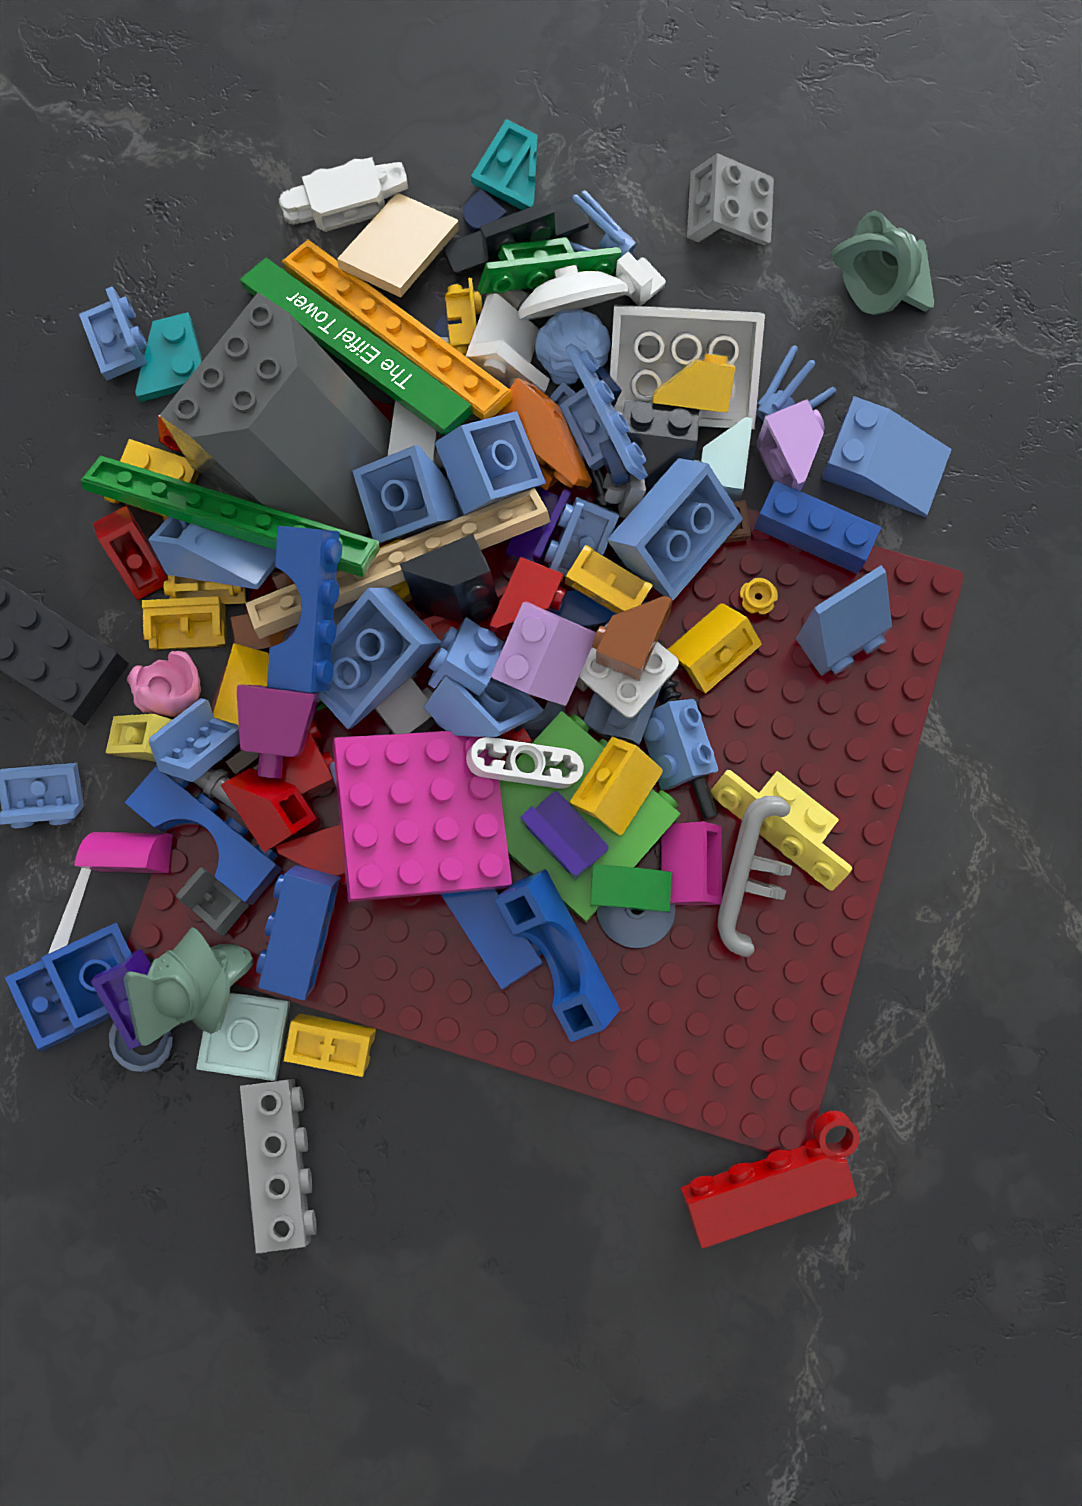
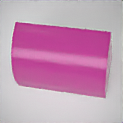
(125, 852)
(695, 859)

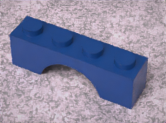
(311, 562)
(241, 865)
(580, 991)

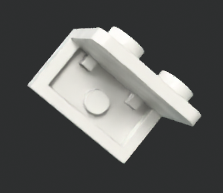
(505, 344)
(624, 692)

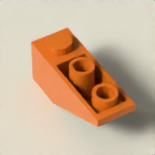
(548, 433)

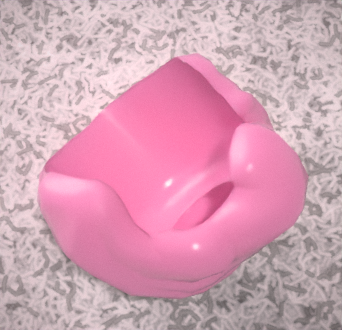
(166, 685)

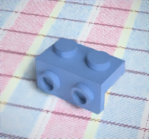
(113, 337)
(582, 525)
(467, 656)
(193, 742)
(679, 743)
(40, 794)

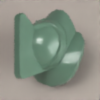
(884, 266)
(185, 986)

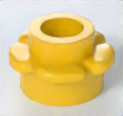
(760, 586)

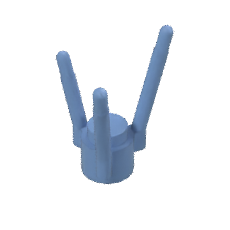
(614, 234)
(774, 402)

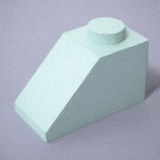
(729, 457)

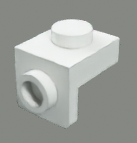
(640, 277)

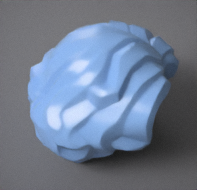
(569, 327)

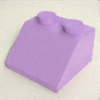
(790, 443)
(543, 654)

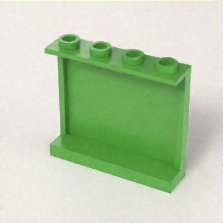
(624, 850)

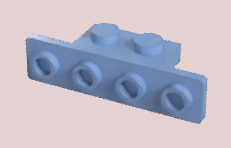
(595, 420)

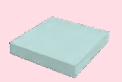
(248, 1040)

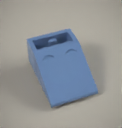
(210, 555)

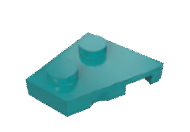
(509, 166)
(170, 357)

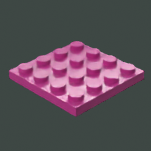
(418, 817)

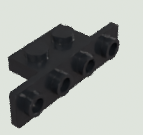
(533, 224)

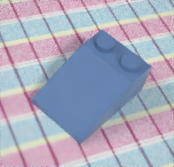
(886, 458)
(848, 623)
(374, 654)

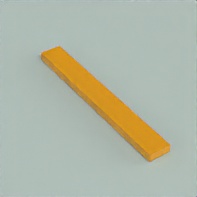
(397, 329)

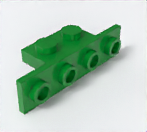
(535, 263)

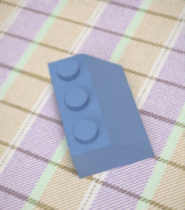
(676, 527)

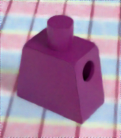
(274, 724)

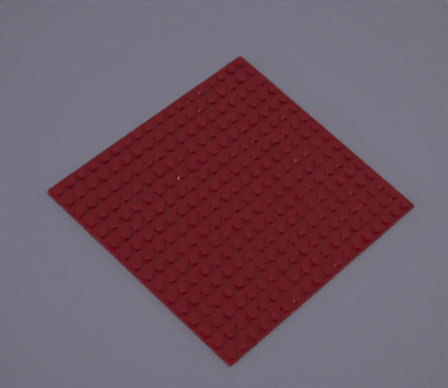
(699, 1028)

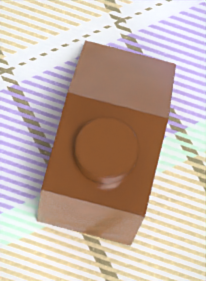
(632, 637)

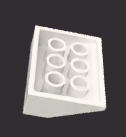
(661, 341)

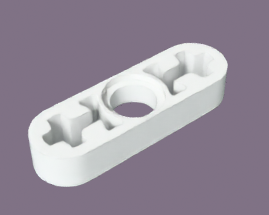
(497, 749)

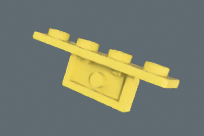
(795, 835)

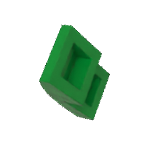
(631, 888)

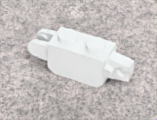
(343, 194)

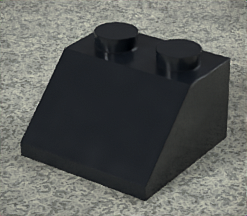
(662, 435)
(452, 582)

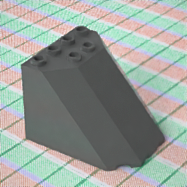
(279, 421)

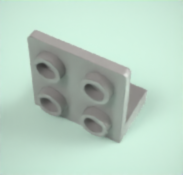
(730, 198)

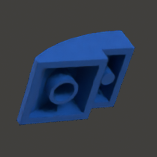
(58, 990)

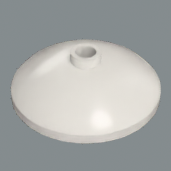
(571, 291)

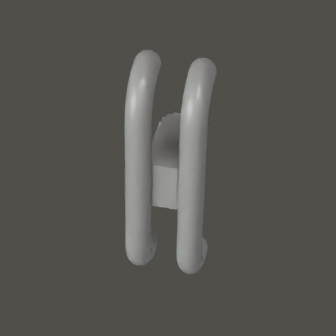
(741, 863)

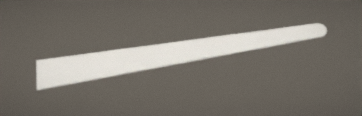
(65, 928)

